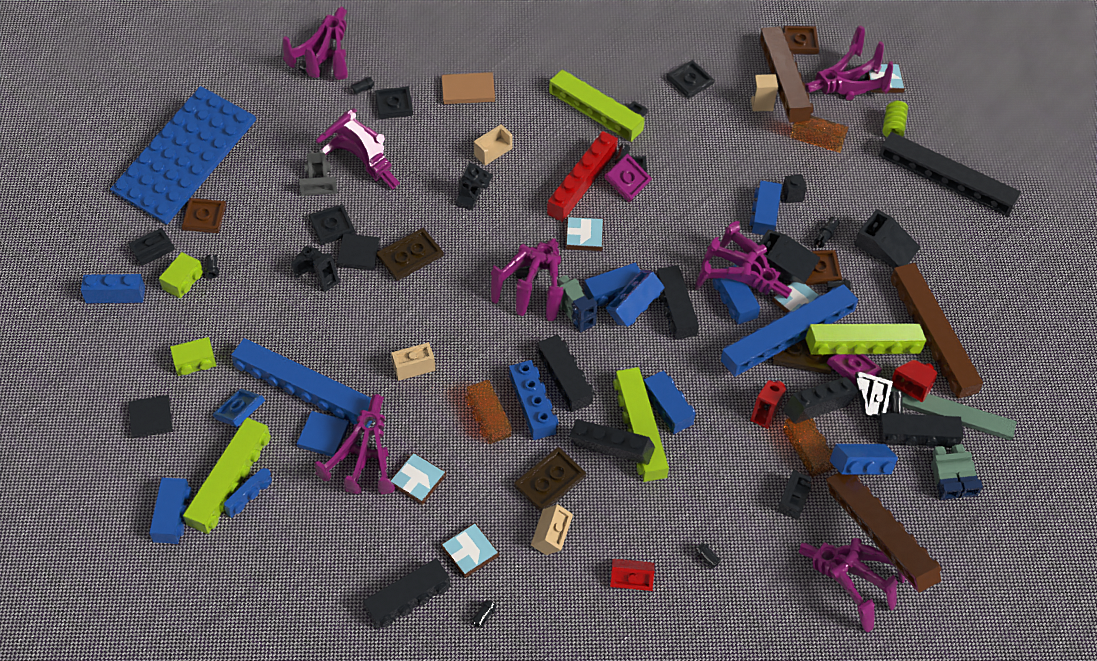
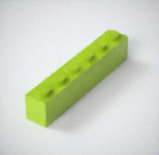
(596, 105)
(865, 339)
(640, 420)
(227, 475)

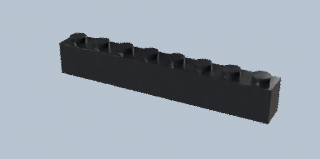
(949, 174)

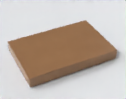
(468, 88)

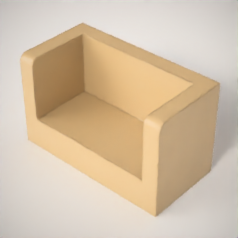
(765, 93)
(493, 144)
(413, 361)
(551, 529)

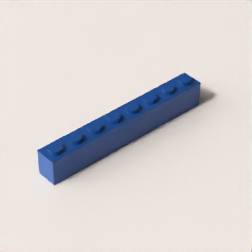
(787, 330)
(300, 381)

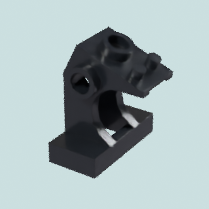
(472, 178)
(316, 262)

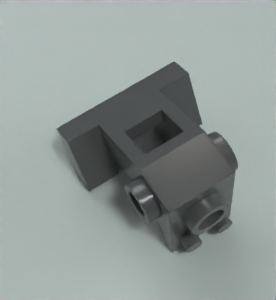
(317, 165)

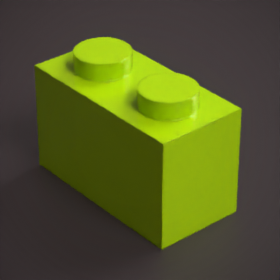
(181, 275)
(193, 356)

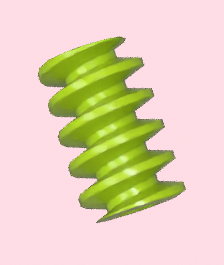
(895, 118)

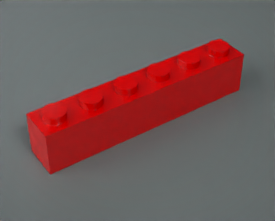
(582, 176)

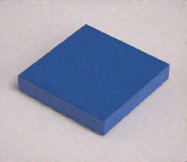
(238, 407)
(323, 434)

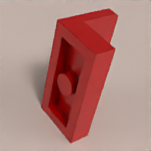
(632, 574)

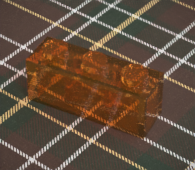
(820, 133)
(488, 412)
(809, 446)

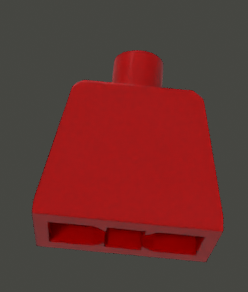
(914, 379)
(770, 394)

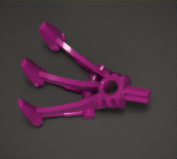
(331, 28)
(845, 82)
(363, 143)
(541, 257)
(752, 266)
(385, 486)
(838, 561)

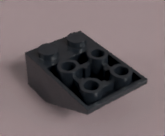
(886, 240)
(788, 257)

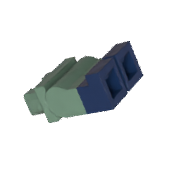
(576, 305)
(955, 473)

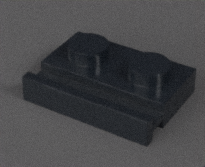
(151, 246)

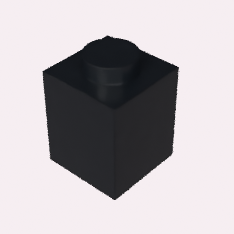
(794, 188)

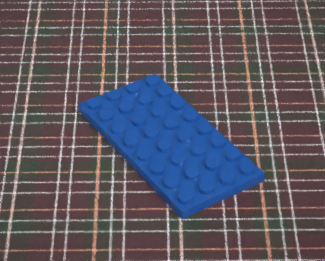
(183, 155)

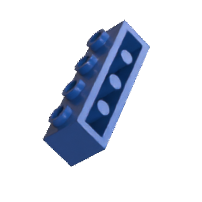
(533, 400)

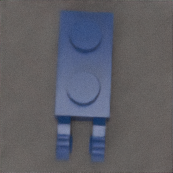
(247, 492)

